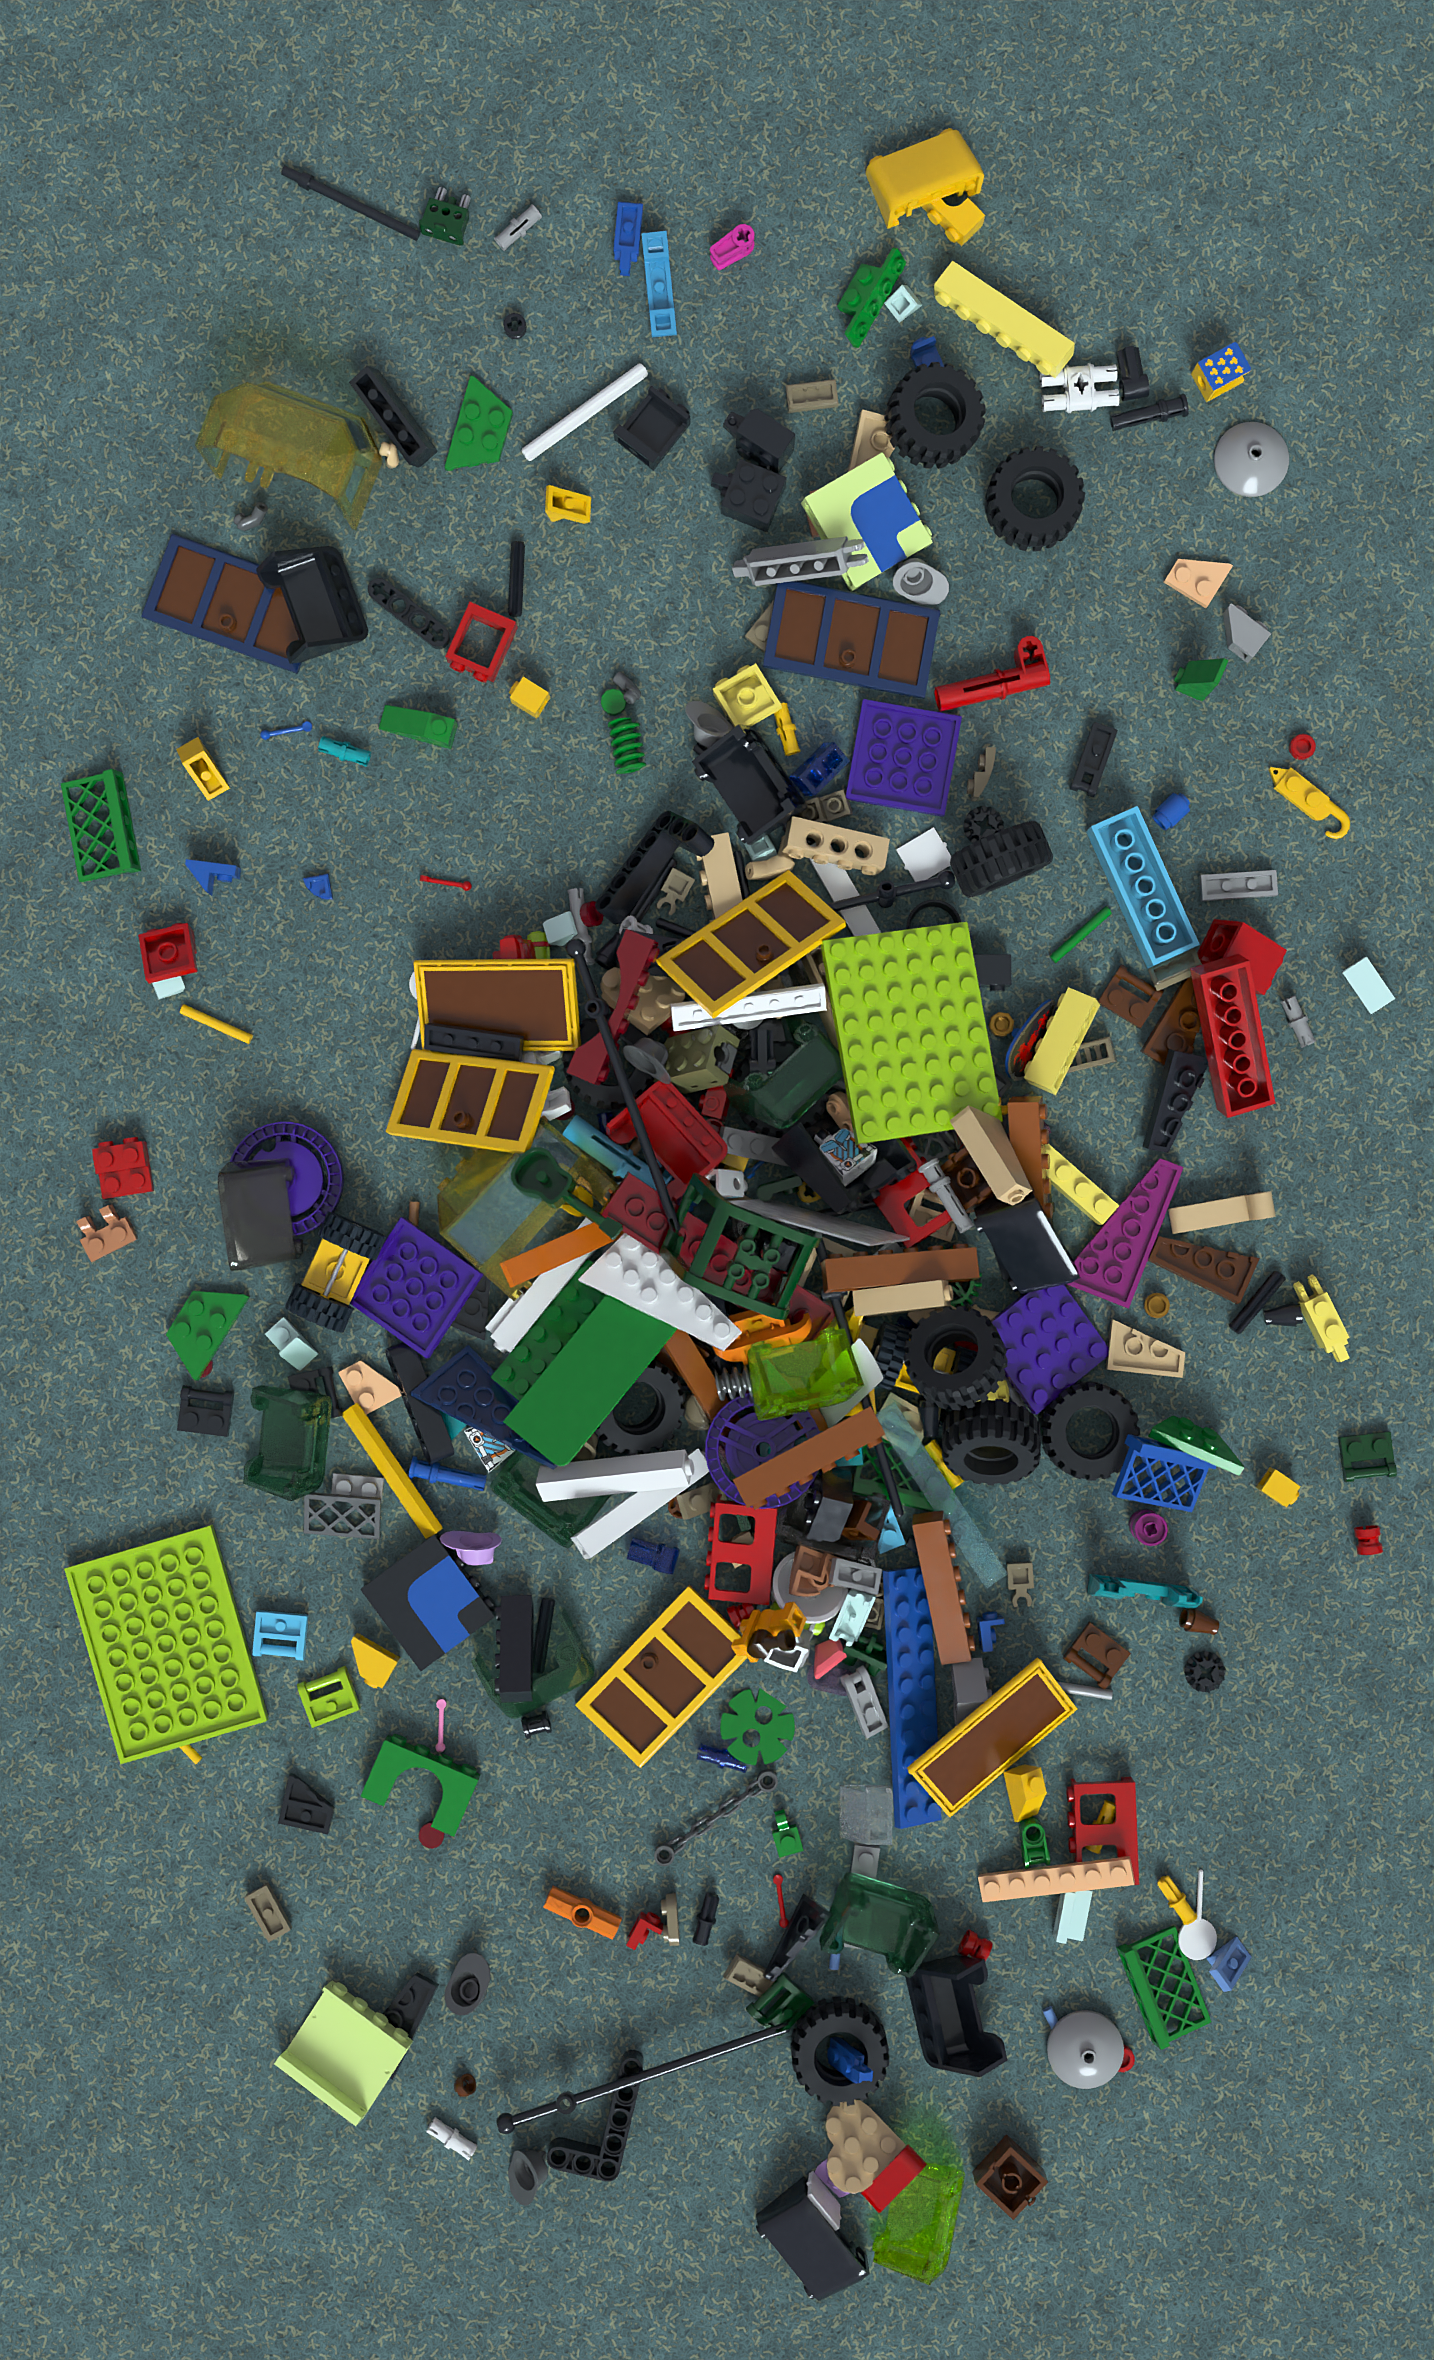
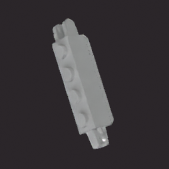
(800, 561)

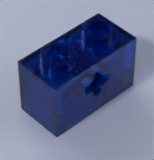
(819, 769)

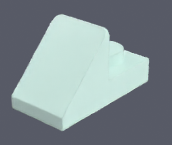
(291, 1343)

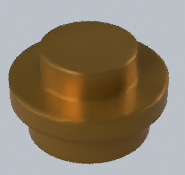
(1156, 1305)

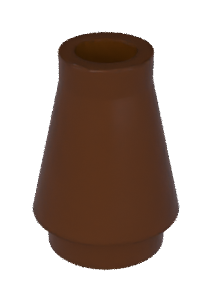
(1196, 1621)

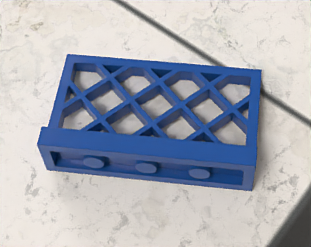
(1157, 1451)

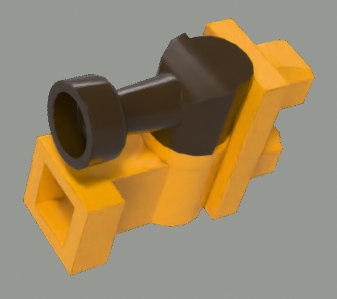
(769, 1631)

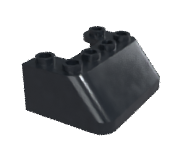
(950, 2016)

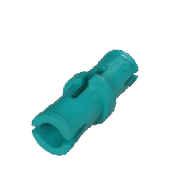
(344, 751)

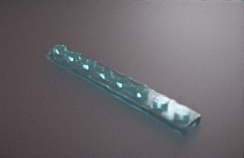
(940, 1495)

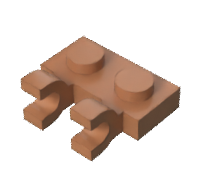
(108, 1239)

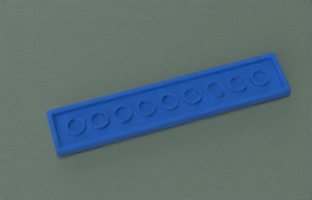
(910, 1691)

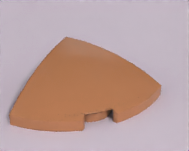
(809, 1572)

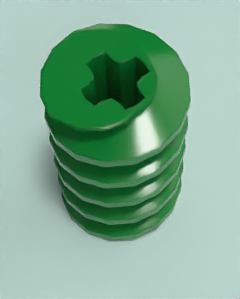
(625, 745)

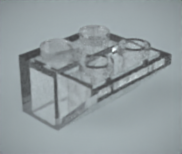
(866, 1814)

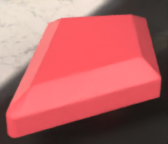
(827, 1656)

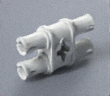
(1072, 398)

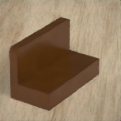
(855, 1526)

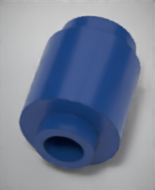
(1171, 811)

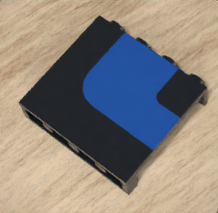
(429, 1601)

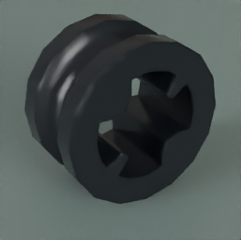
(521, 329)

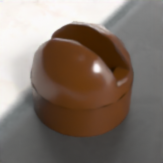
(468, 2089)

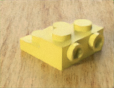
(746, 696)

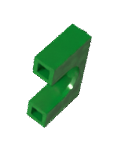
(456, 1780)

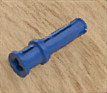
(436, 1472)

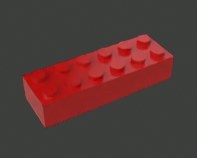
(1233, 1035)

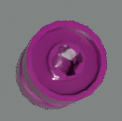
(1148, 1527)

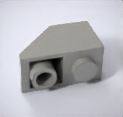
(1243, 633)

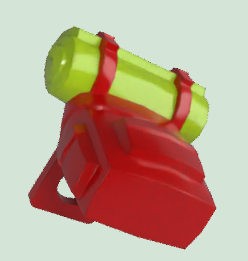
(518, 948)

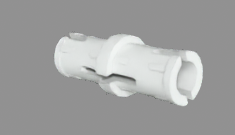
(451, 2138)

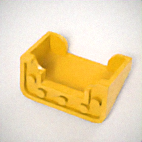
(923, 175)

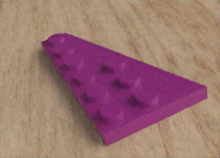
(1120, 1249)

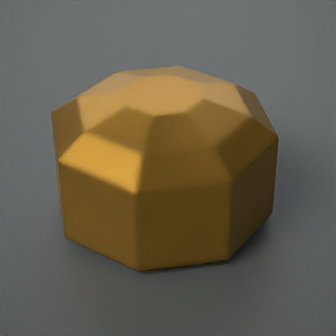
(1001, 1024)

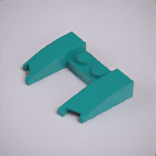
(1120, 1587)

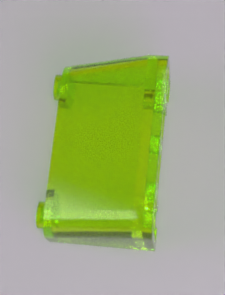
(803, 1375)
(922, 2224)

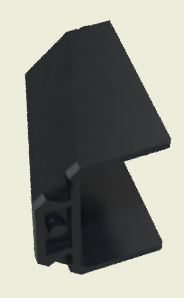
(807, 1161)

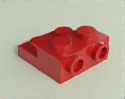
(168, 952)
(715, 1102)
(123, 1168)

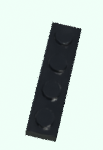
(473, 1042)

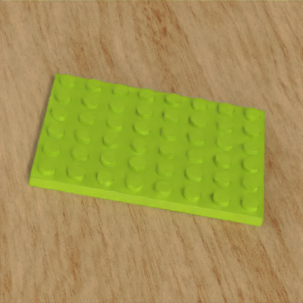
(909, 1030)
(166, 1644)

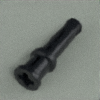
(1160, 411)

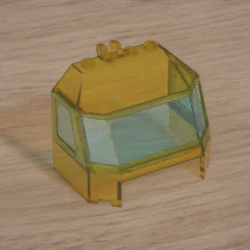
(295, 438)
(490, 1217)

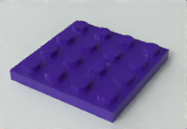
(903, 757)
(415, 1287)
(1047, 1344)

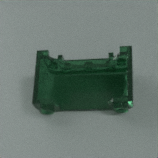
(291, 1442)
(556, 1518)
(881, 1921)

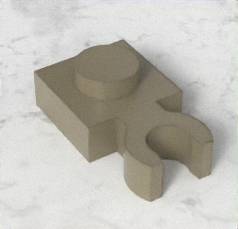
(677, 887)
(1020, 1578)

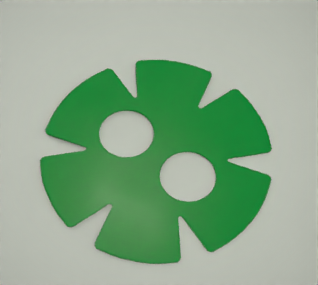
(736, 1725)

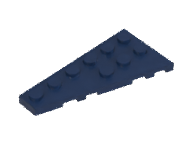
(470, 1395)

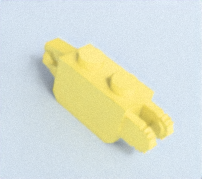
(1323, 1319)

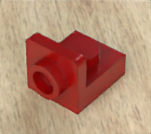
(639, 1930)

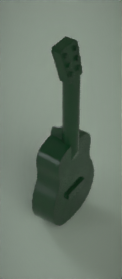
(540, 1177)

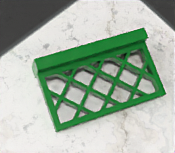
(119, 816)
(867, 1487)
(1148, 2001)

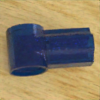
(655, 1555)

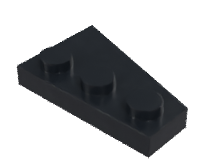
(474, 1313)

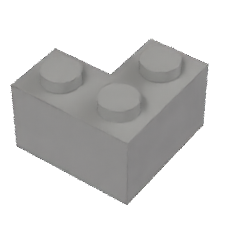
(969, 1687)

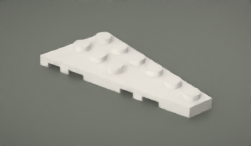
(649, 1285)

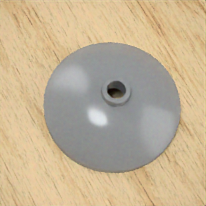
(1244, 472)
(1083, 2034)

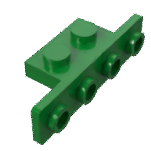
(868, 293)

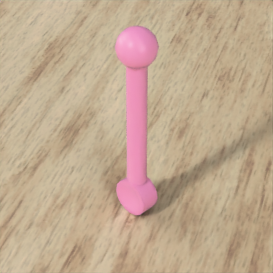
(440, 1746)

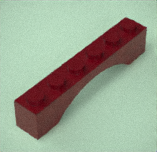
(634, 957)

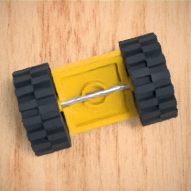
(335, 1272)
(889, 1353)

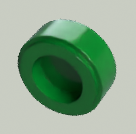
(613, 702)

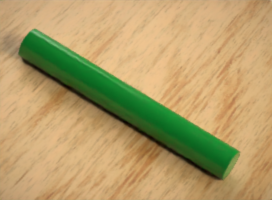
(1080, 934)

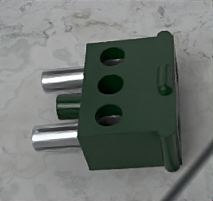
(445, 219)

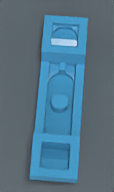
(659, 284)

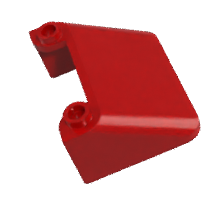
(677, 1134)

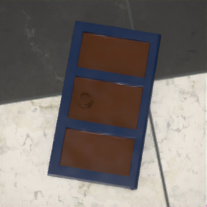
(220, 602)
(851, 638)

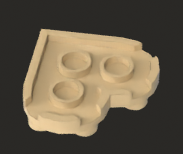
(654, 999)
(860, 2146)

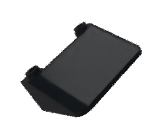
(317, 600)

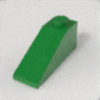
(1200, 677)
(419, 725)

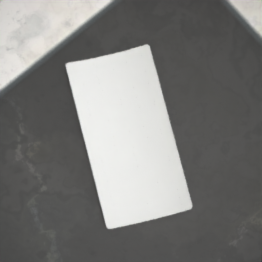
(871, 1378)

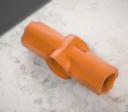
(598, 1920)

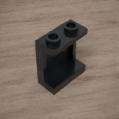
(653, 427)

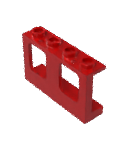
(893, 1198)
(757, 1555)
(1119, 1833)

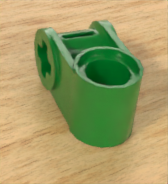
(1034, 1846)

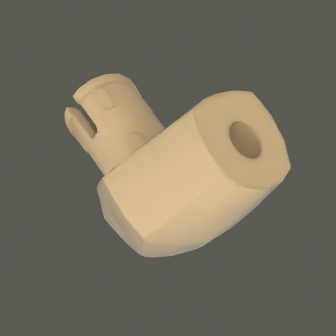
(770, 868)

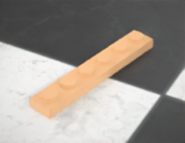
(1056, 1879)

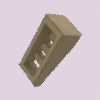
(1107, 1041)

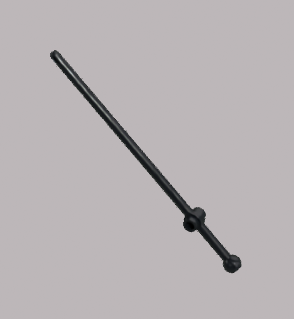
(884, 895)
(598, 1009)
(835, 1299)
(506, 2122)

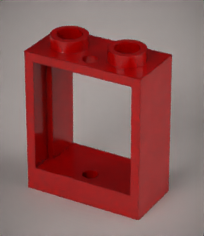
(493, 620)

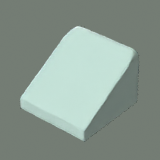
(902, 303)
(761, 850)
(560, 929)
(168, 987)

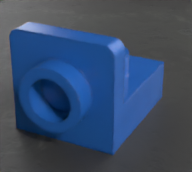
(924, 352)
(985, 1633)

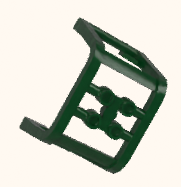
(670, 1251)

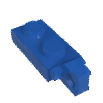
(627, 235)
(848, 2061)

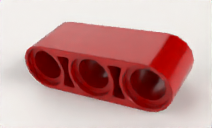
(894, 2178)

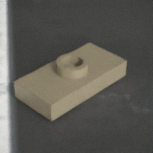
(812, 396)
(1174, 969)
(747, 1975)

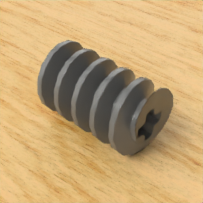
(733, 1382)

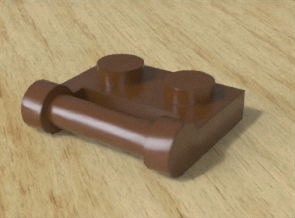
(1124, 1002)
(1102, 1648)

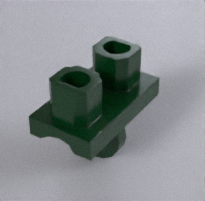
(868, 1651)

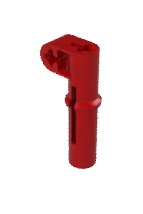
(1000, 682)

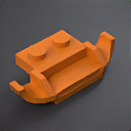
(757, 1328)

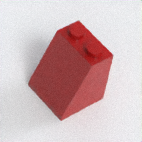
(1236, 937)

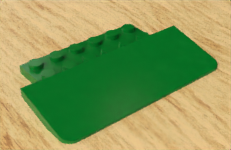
(577, 1367)

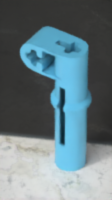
(608, 1152)

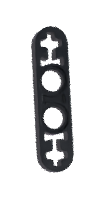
(409, 613)

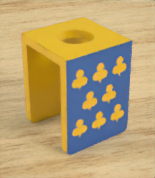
(1220, 371)

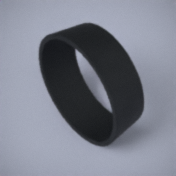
(934, 903)

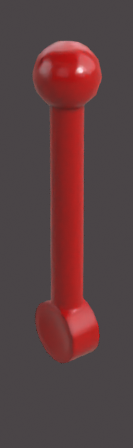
(465, 885)
(778, 1879)

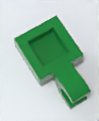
(786, 1837)

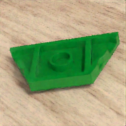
(479, 429)
(203, 1327)
(1196, 1441)

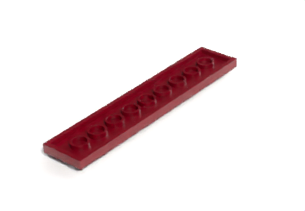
(643, 1218)

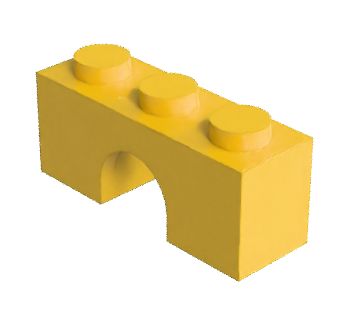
(958, 221)

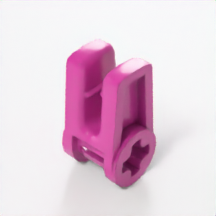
(729, 247)

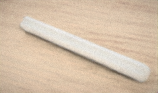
(584, 412)

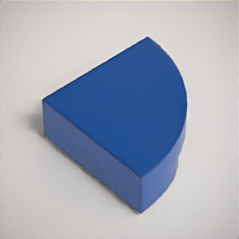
(319, 886)

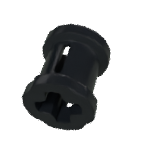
(536, 1724)

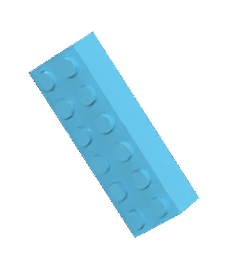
(1142, 887)

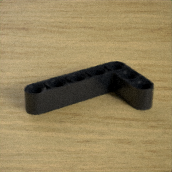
(647, 861)
(614, 2127)

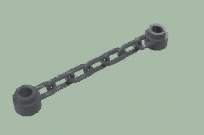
(710, 1820)

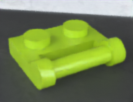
(331, 1705)

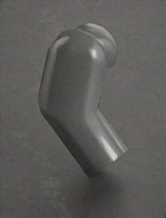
(255, 519)
(632, 692)

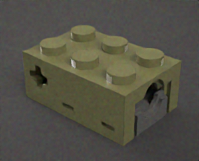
(700, 1058)

